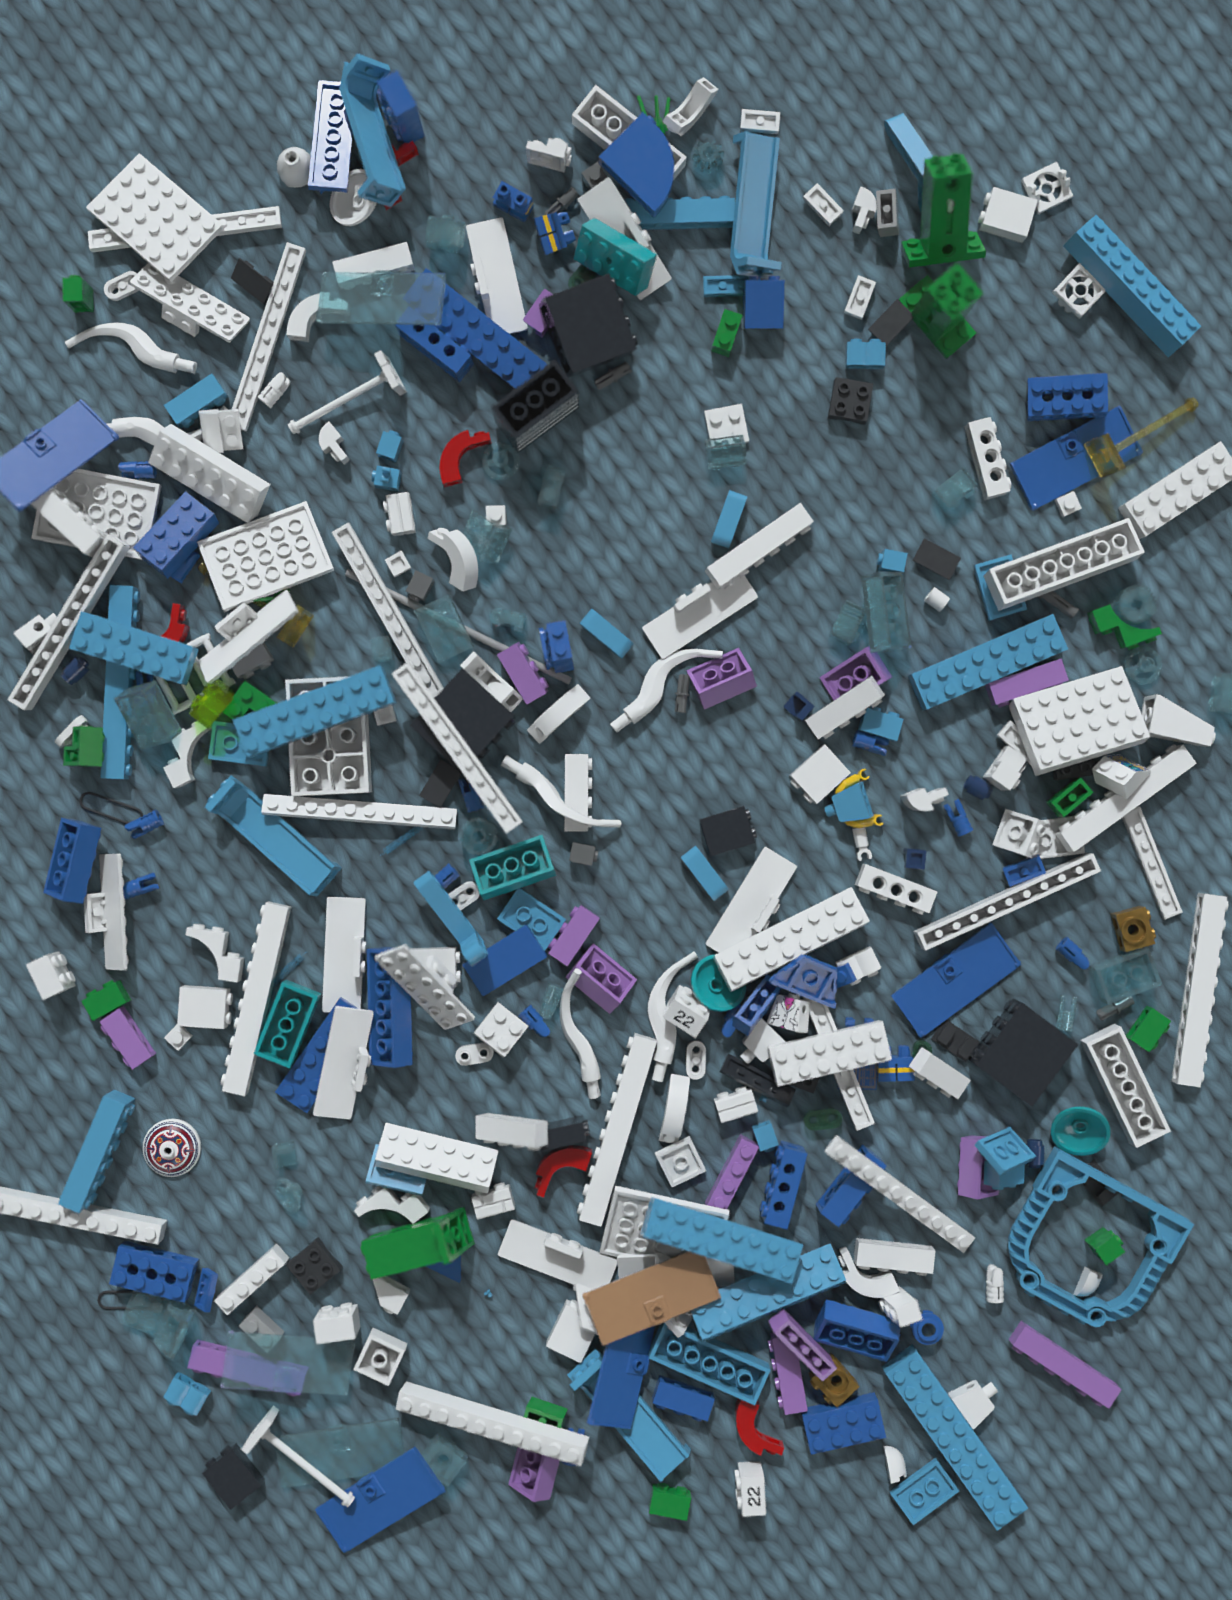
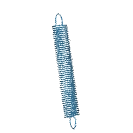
(401, 840)
(287, 969)

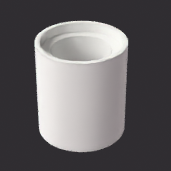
(937, 599)

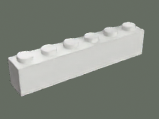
(759, 546)

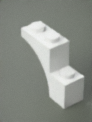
(180, 770)
(216, 939)
(411, 1206)

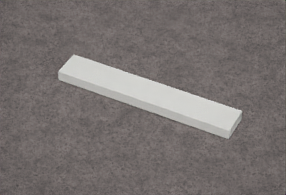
(1151, 863)

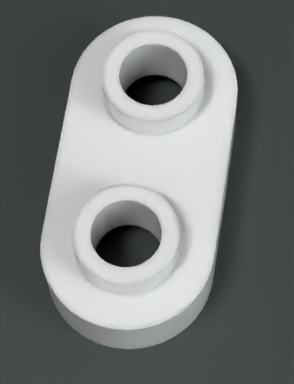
(123, 285)
(65, 737)
(464, 898)
(474, 1054)
(697, 1059)

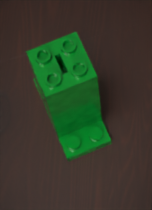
(944, 215)
(942, 307)
(417, 1244)

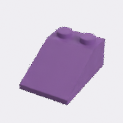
(854, 672)

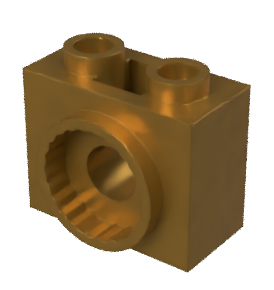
(1143, 933)
(836, 1391)

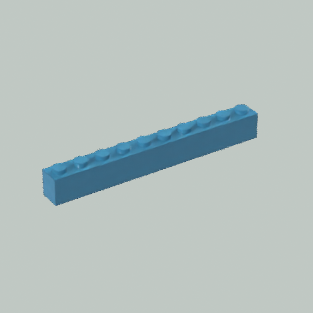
(117, 741)

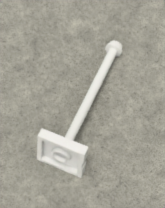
(388, 374)
(262, 1431)

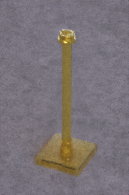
(1105, 453)
(292, 629)

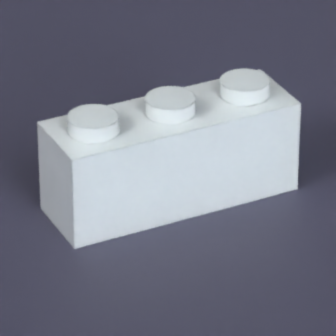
(939, 1074)
(900, 1308)

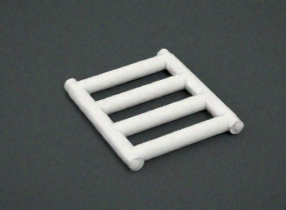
(177, 708)

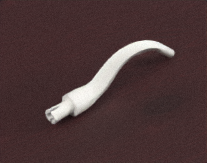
(141, 345)
(144, 428)
(654, 683)
(532, 777)
(663, 1029)
(588, 1063)

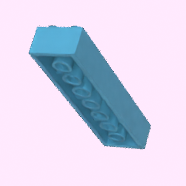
(1132, 285)
(988, 662)
(315, 711)
(721, 1239)
(765, 1295)

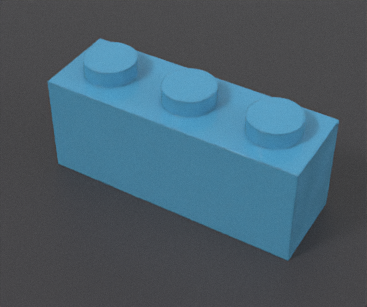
(199, 397)

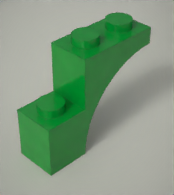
(1105, 619)

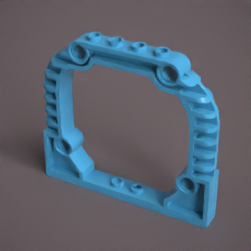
(1166, 1226)

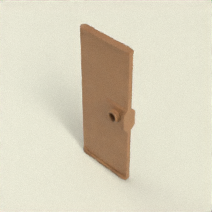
(651, 1296)

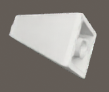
(1174, 723)

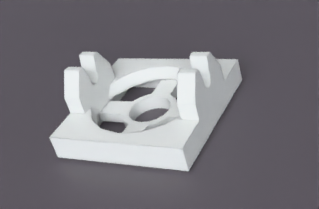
(1030, 187)
(1087, 281)

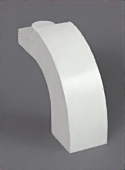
(692, 108)
(302, 319)
(462, 557)
(491, 681)
(558, 713)
(675, 1108)
(874, 1285)

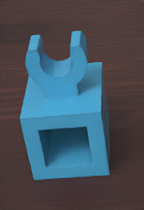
(387, 478)

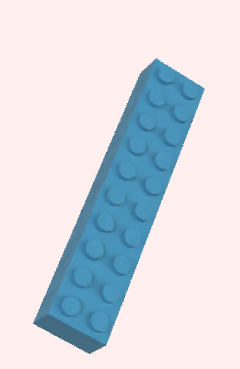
(954, 1437)

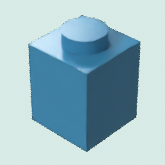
(390, 446)
(891, 561)
(765, 1136)

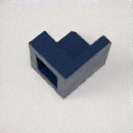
(798, 706)
(915, 858)

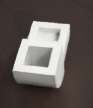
(866, 207)
(329, 440)

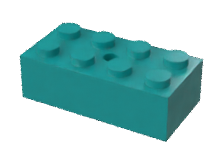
(615, 254)
(494, 870)
(278, 1040)

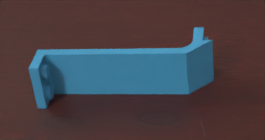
(359, 97)
(754, 205)
(273, 836)
(648, 1433)

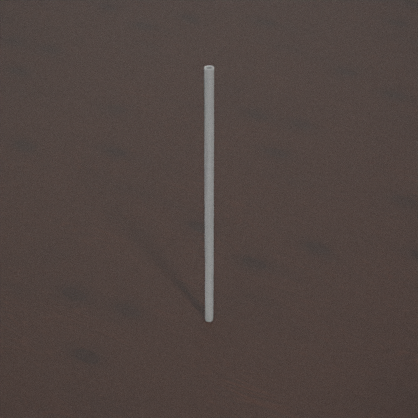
(472, 633)

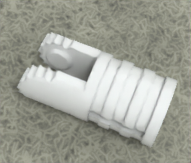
(274, 390)
(994, 1285)

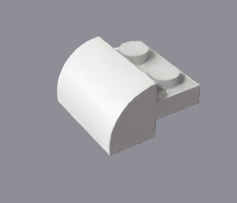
(221, 429)
(921, 800)

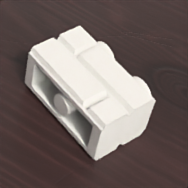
(400, 514)
(735, 1104)
(495, 1202)

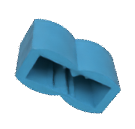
(865, 354)
(187, 1394)

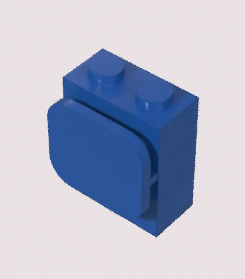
(763, 302)
(556, 647)

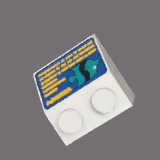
(1119, 774)

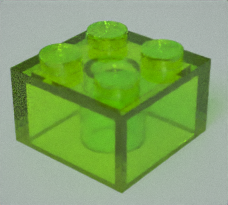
(211, 703)

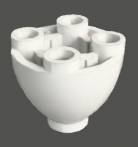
(297, 172)

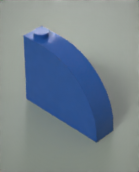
(642, 163)

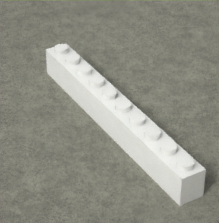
(60, 634)
(1006, 901)
(1199, 990)
(256, 998)
(617, 1130)
(93, 1219)
(492, 1423)

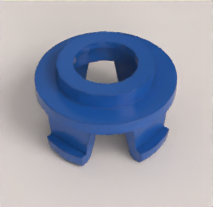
(927, 1317)

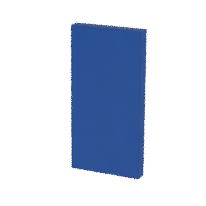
(506, 960)

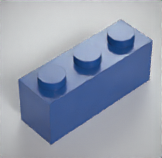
(756, 1006)
(683, 1398)

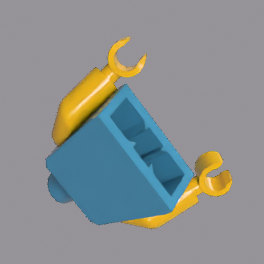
(852, 803)

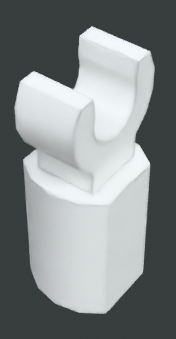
(861, 842)

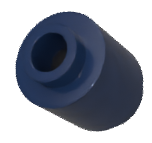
(75, 670)
(978, 787)
(1037, 1148)

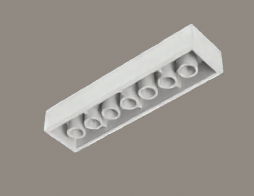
(1063, 564)
(791, 939)

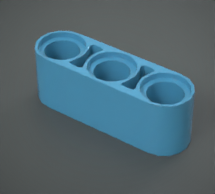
(729, 519)
(606, 633)
(704, 873)

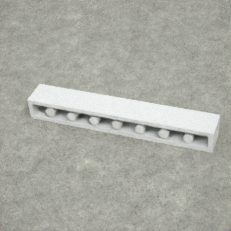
(1113, 807)

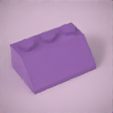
(722, 678)
(602, 978)
(972, 1171)
(533, 1474)

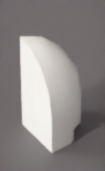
(1088, 1282)
(894, 1463)

